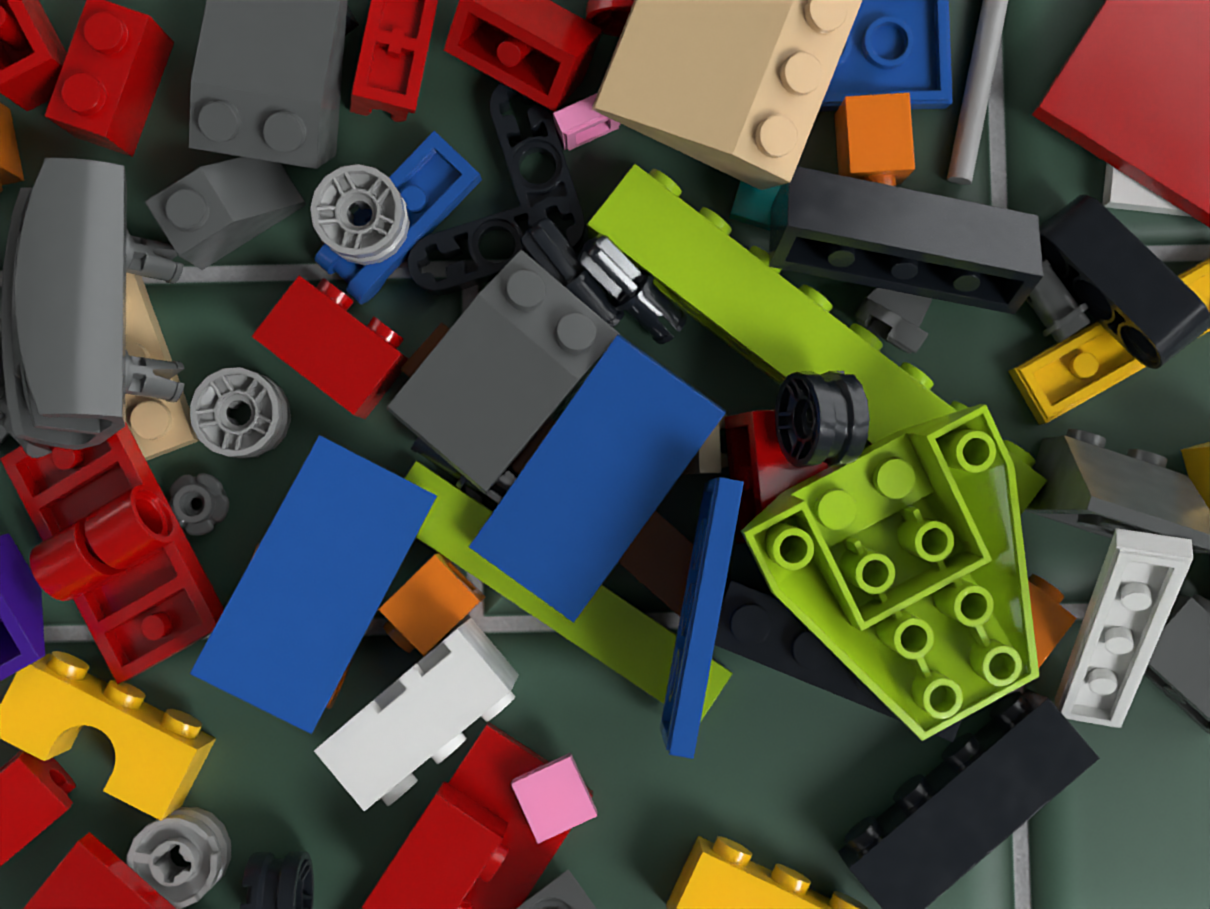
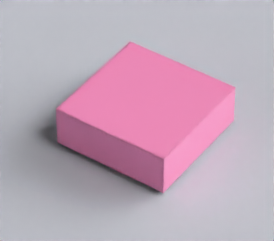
(580, 124)
(554, 798)

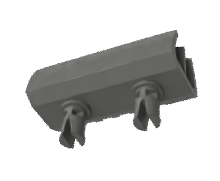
(68, 307)

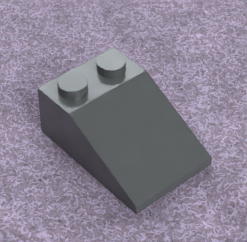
(269, 80)
(502, 371)
(1112, 490)

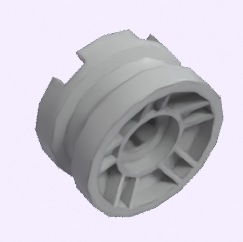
(368, 190)
(229, 390)
(201, 841)

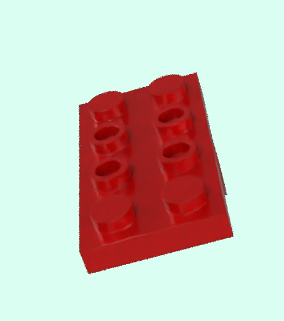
(115, 551)

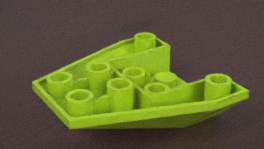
(911, 568)

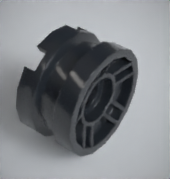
(821, 418)
(279, 882)

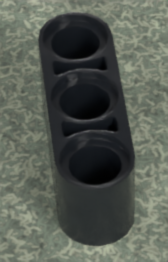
(1122, 282)

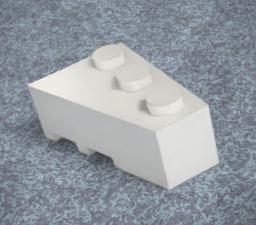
(420, 717)

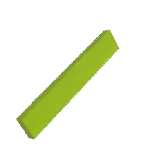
(606, 627)

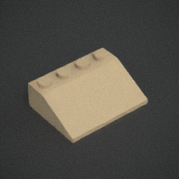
(727, 79)

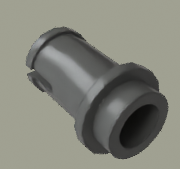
(1056, 306)

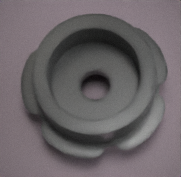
(214, 503)

